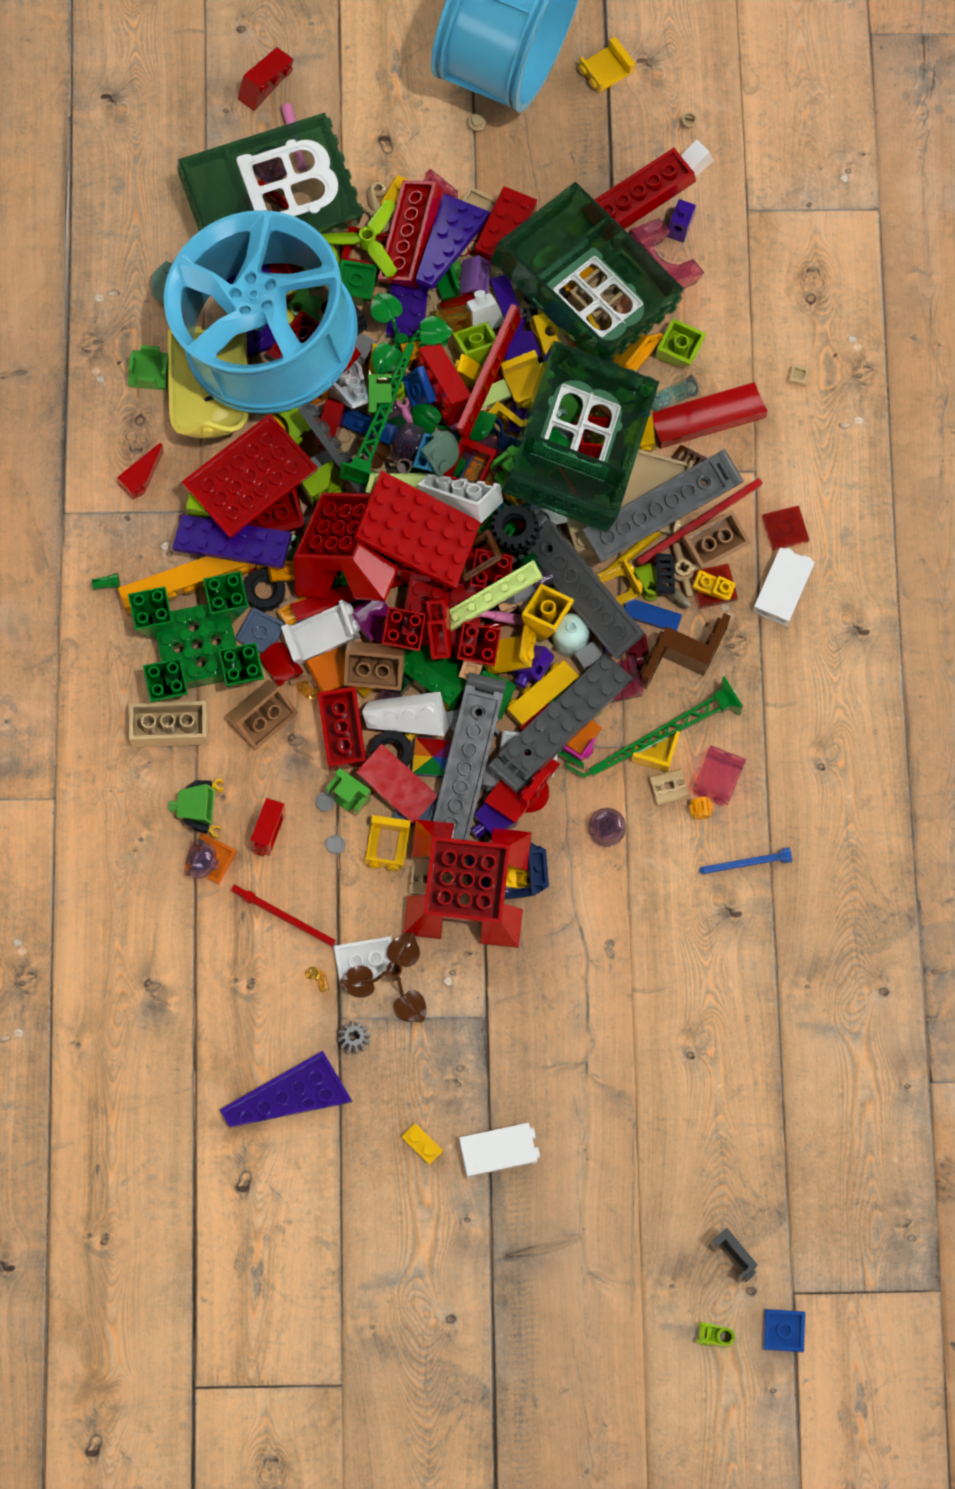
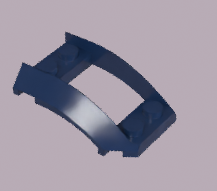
(536, 874)

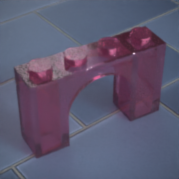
(654, 233)

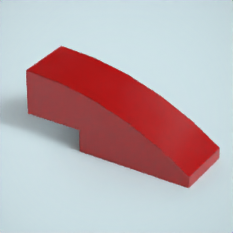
(439, 627)

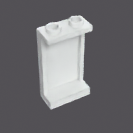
(783, 586)
(321, 632)
(498, 1149)

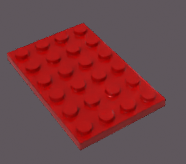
(249, 476)
(417, 530)

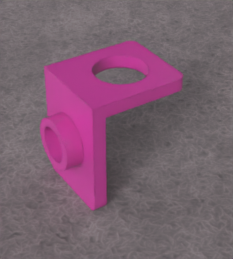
(586, 753)

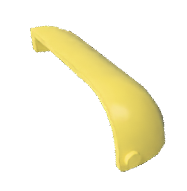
(187, 408)

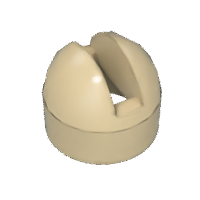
(689, 116)

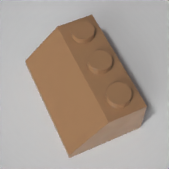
(715, 540)
(374, 665)
(262, 714)

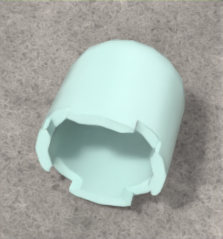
(570, 635)

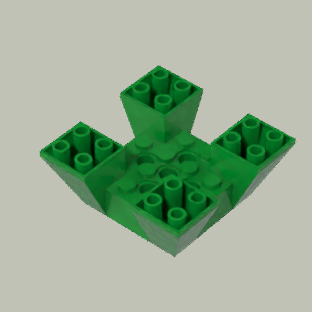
(214, 621)

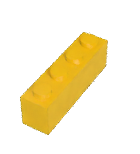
(544, 691)

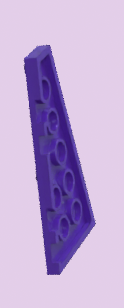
(451, 234)
(299, 1090)

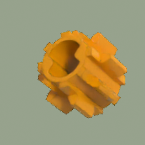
(701, 808)

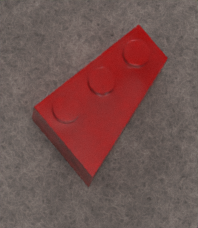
(264, 78)

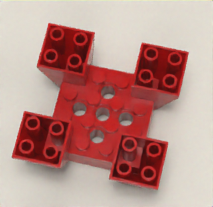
(331, 548)
(471, 642)
(499, 921)

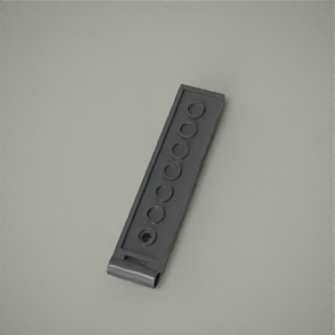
(331, 443)
(665, 505)
(580, 582)
(560, 723)
(469, 753)

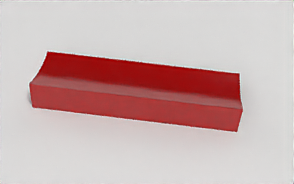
(647, 188)
(411, 229)
(708, 415)

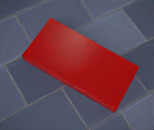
(396, 784)

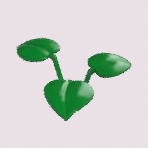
(386, 308)
(429, 417)

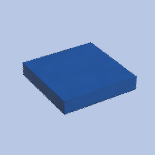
(418, 387)
(784, 1330)

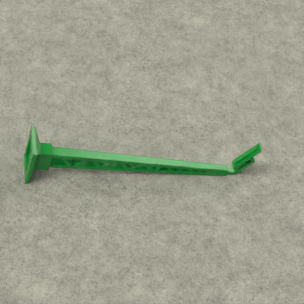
(360, 469)
(725, 699)

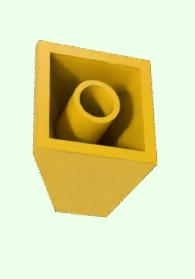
(546, 611)

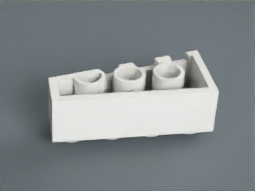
(470, 498)
(408, 714)

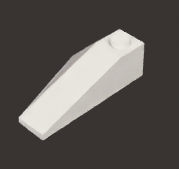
(350, 387)

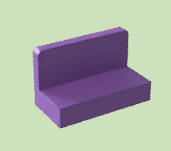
(475, 275)

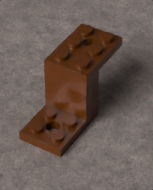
(684, 650)

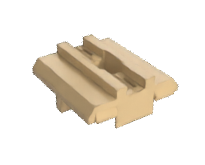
(673, 777)
(419, 872)

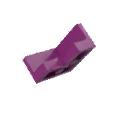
(369, 617)

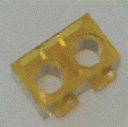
(453, 315)

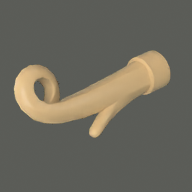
(374, 204)

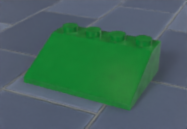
(436, 675)

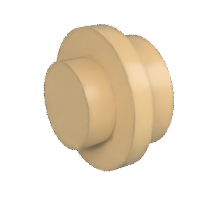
(477, 122)

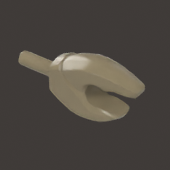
(678, 598)

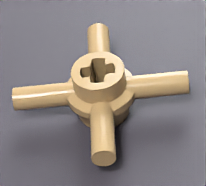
(687, 566)

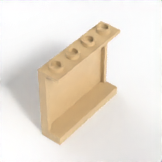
(650, 472)

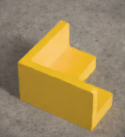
(658, 757)

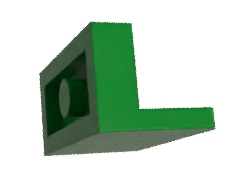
(449, 285)

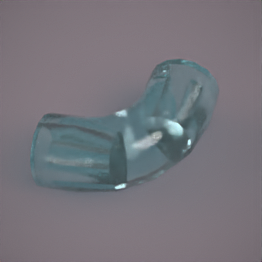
(674, 394)

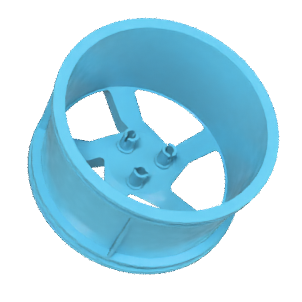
(501, 46)
(258, 298)

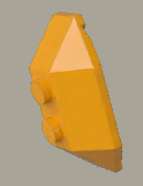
(637, 354)

